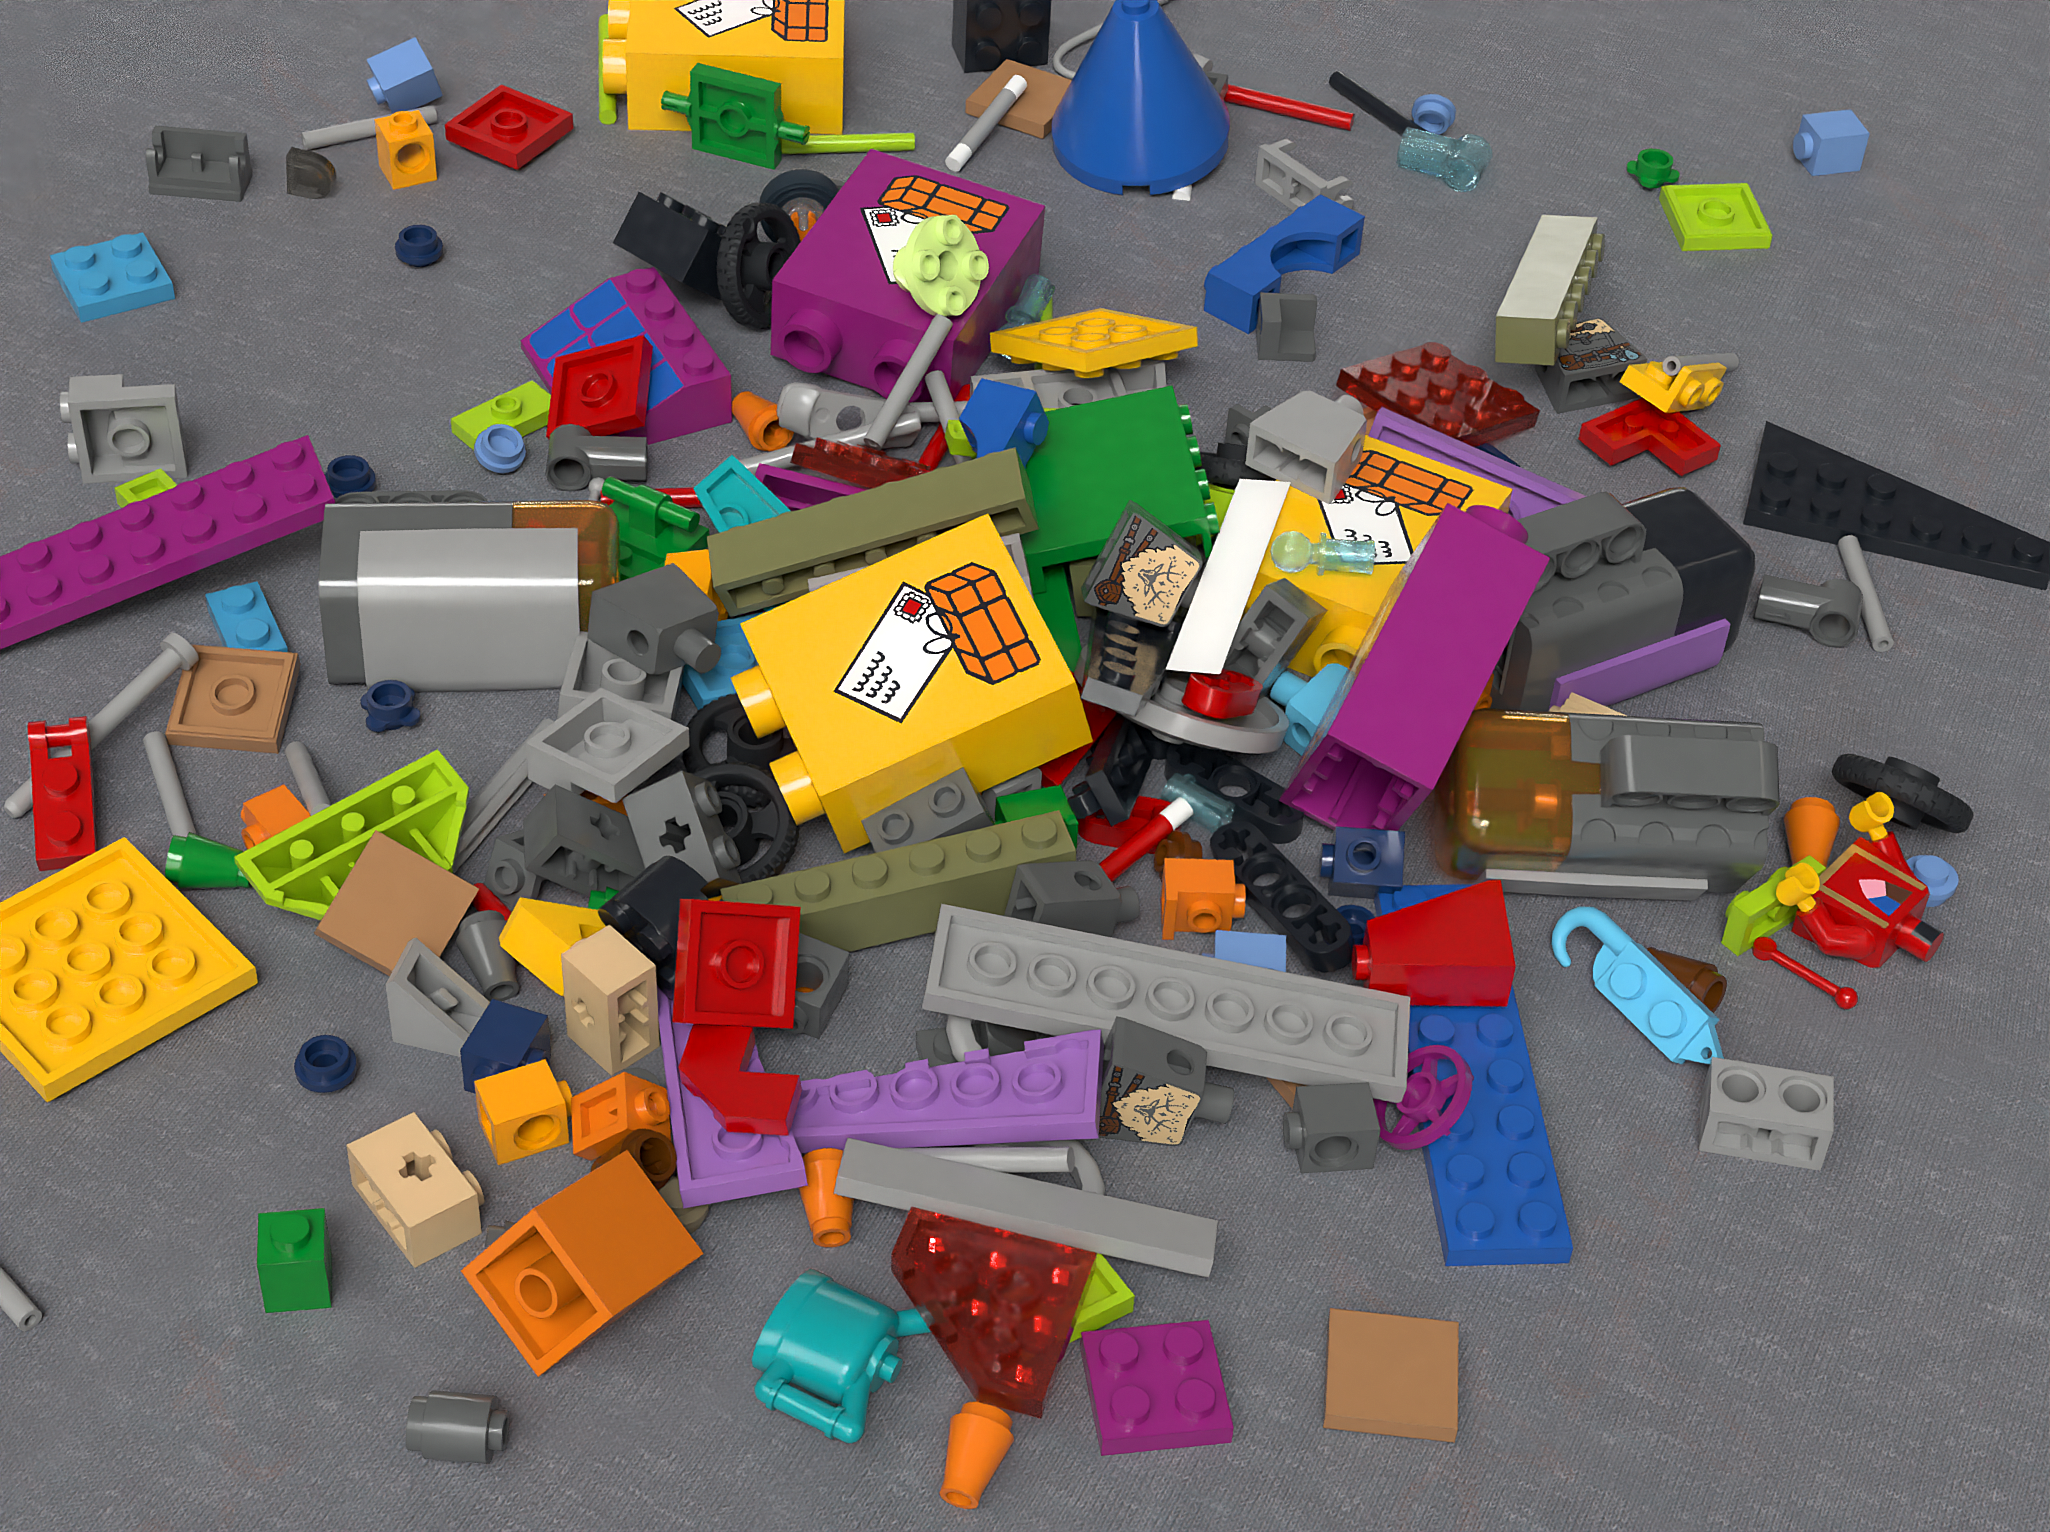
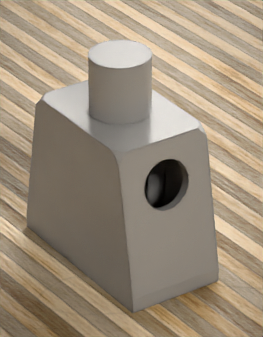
(1309, 443)

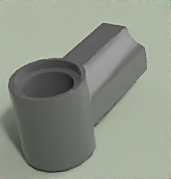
(579, 457)
(1825, 610)

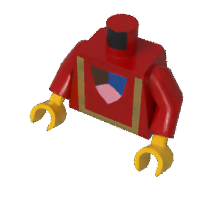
(1865, 899)

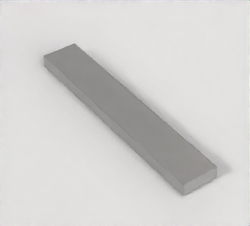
(1028, 1207)

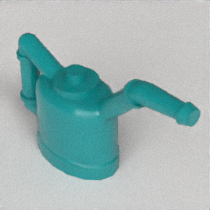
(832, 1347)

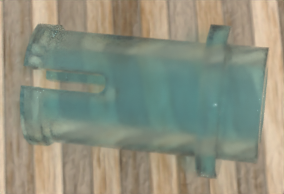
(1207, 807)

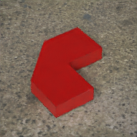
(740, 1100)

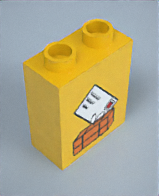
(776, 40)
(1388, 500)
(908, 680)

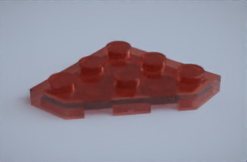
(994, 1303)

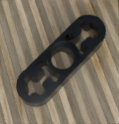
(1261, 803)

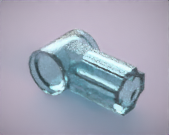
(1445, 157)

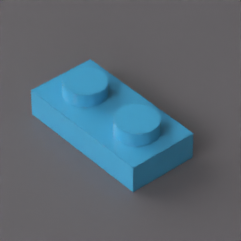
(244, 618)

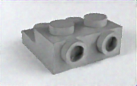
(123, 429)
(604, 747)

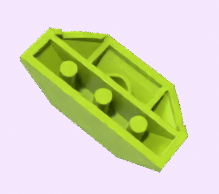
(310, 861)

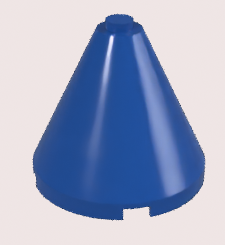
(1139, 108)

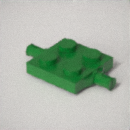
(735, 116)

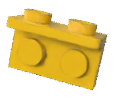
(1689, 390)

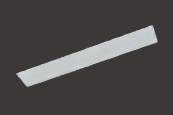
(1228, 577)

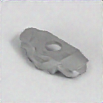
(814, 411)

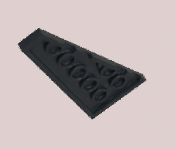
(1829, 495)

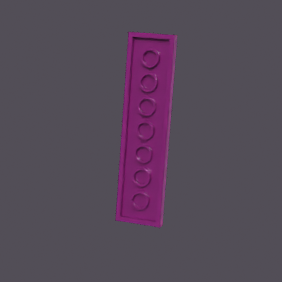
(160, 539)

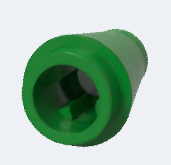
(203, 863)

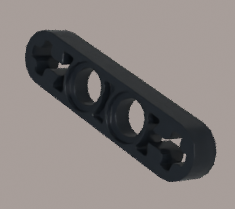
(1287, 891)

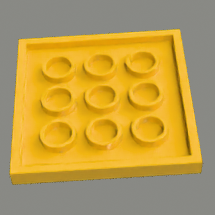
(105, 968)

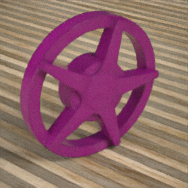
(1426, 1097)

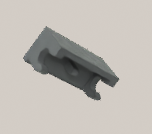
(198, 163)

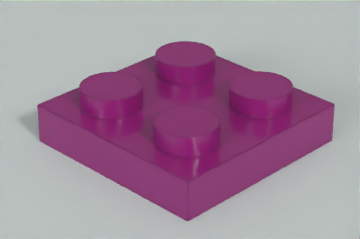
(1155, 1387)

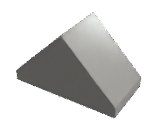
(431, 1002)

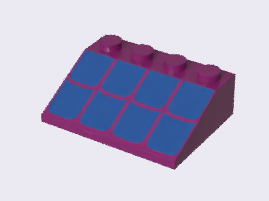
(687, 378)

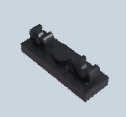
(1114, 773)

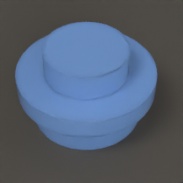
(1433, 113)
(500, 448)
(1937, 875)

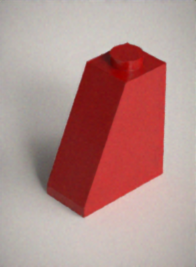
(1442, 950)

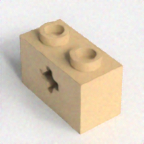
(610, 999)
(416, 1188)

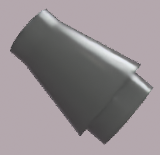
(486, 958)

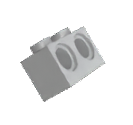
(1766, 1113)

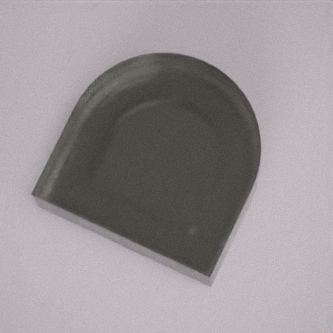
(309, 174)

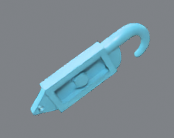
(1643, 989)

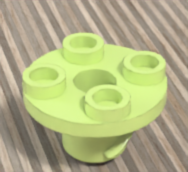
(941, 266)

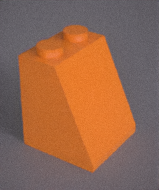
(581, 1261)

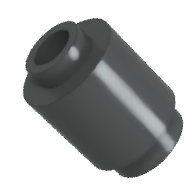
(457, 1426)

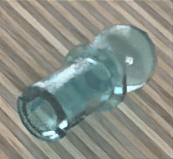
(1030, 303)
(1294, 552)

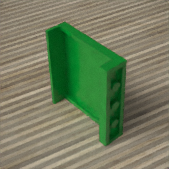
(1103, 458)

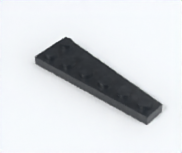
(1126, 660)

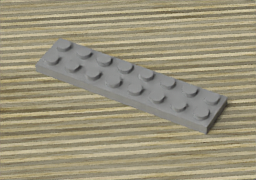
(1238, 1012)

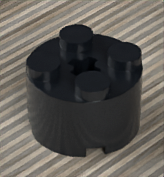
(649, 913)

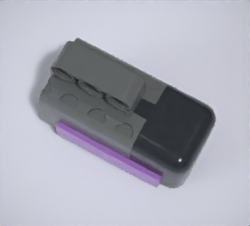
(1625, 600)

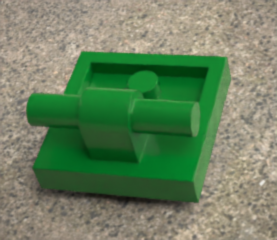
(651, 526)

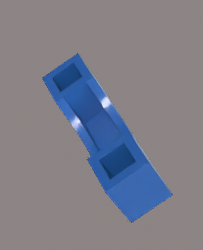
(1314, 238)
(1004, 418)

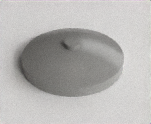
(1177, 723)

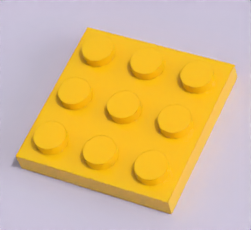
(1094, 341)

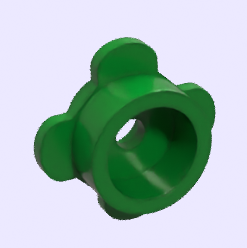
(1653, 168)

